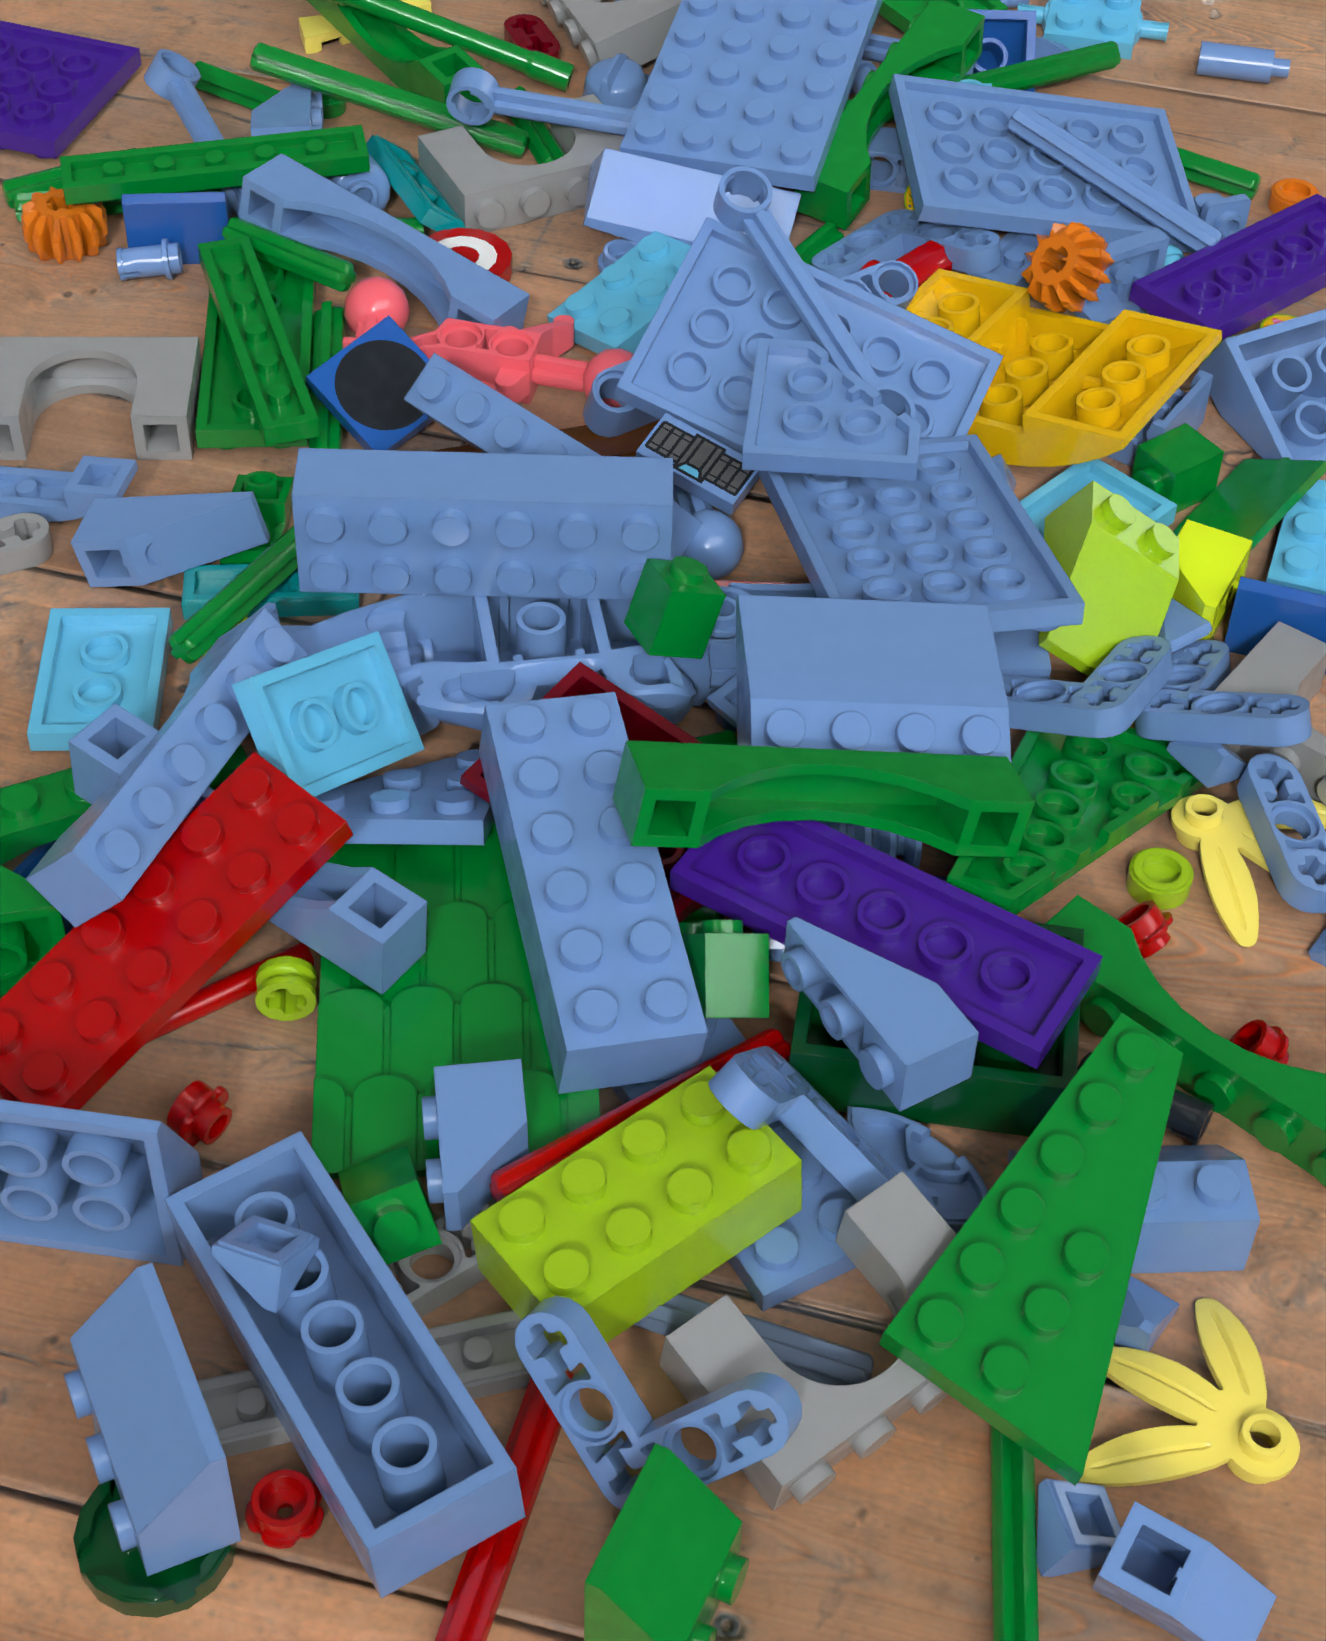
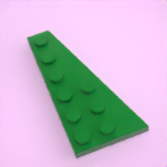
(1085, 804)
(1038, 1275)

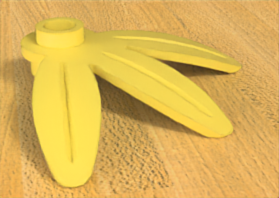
(1220, 835)
(1220, 1417)

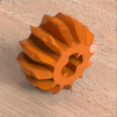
(62, 229)
(1067, 267)

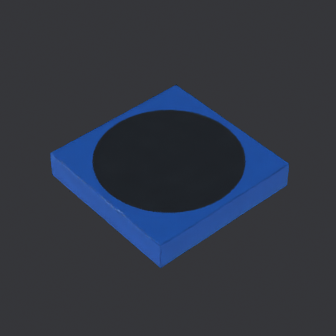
(368, 387)

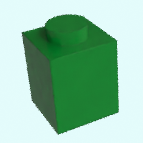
(1179, 466)
(674, 608)
(391, 1205)

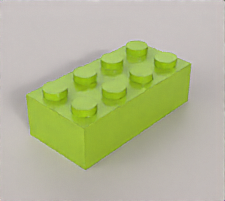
(640, 1211)

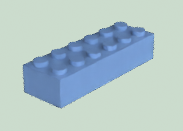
(479, 522)
(586, 901)
(353, 1373)

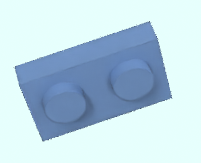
(1134, 259)

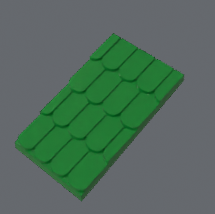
(452, 1007)

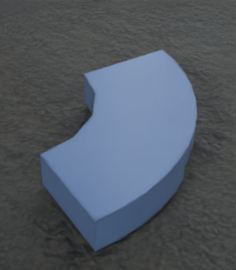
(939, 1174)

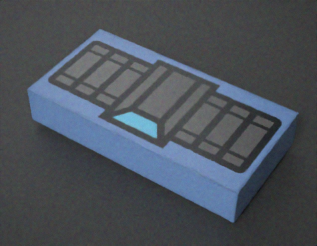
(700, 463)

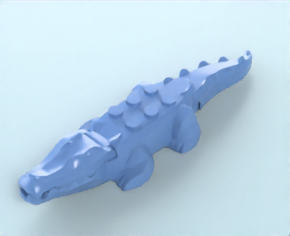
(499, 650)

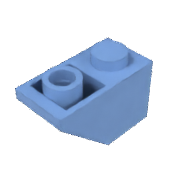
(479, 1130)
(1181, 1582)

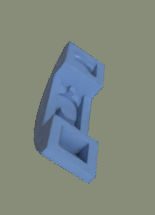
(60, 493)

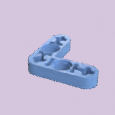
(898, 233)
(1103, 703)
(1194, 712)
(1294, 864)
(765, 1088)
(712, 1413)

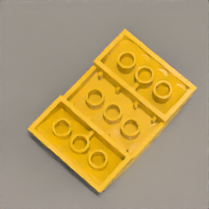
(1064, 381)

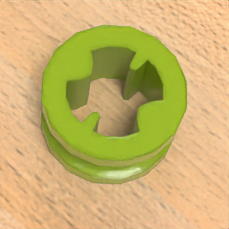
(286, 988)

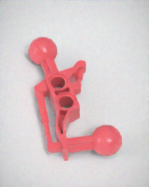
(500, 357)

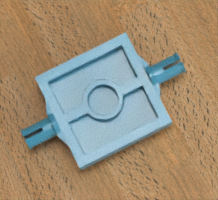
(1095, 22)

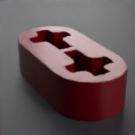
(532, 34)

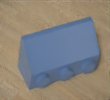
(1197, 1212)
(151, 1428)

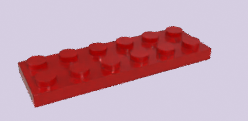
(183, 919)

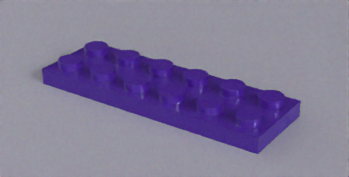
(1244, 273)
(996, 967)

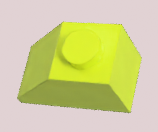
(1210, 571)

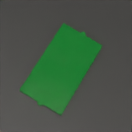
(1256, 496)

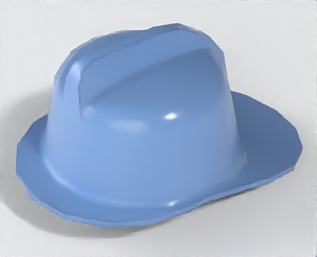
(616, 81)

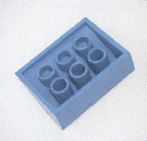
(1274, 387)
(869, 676)
(91, 1181)

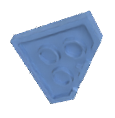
(822, 421)
(415, 806)

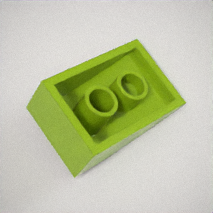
(1120, 568)

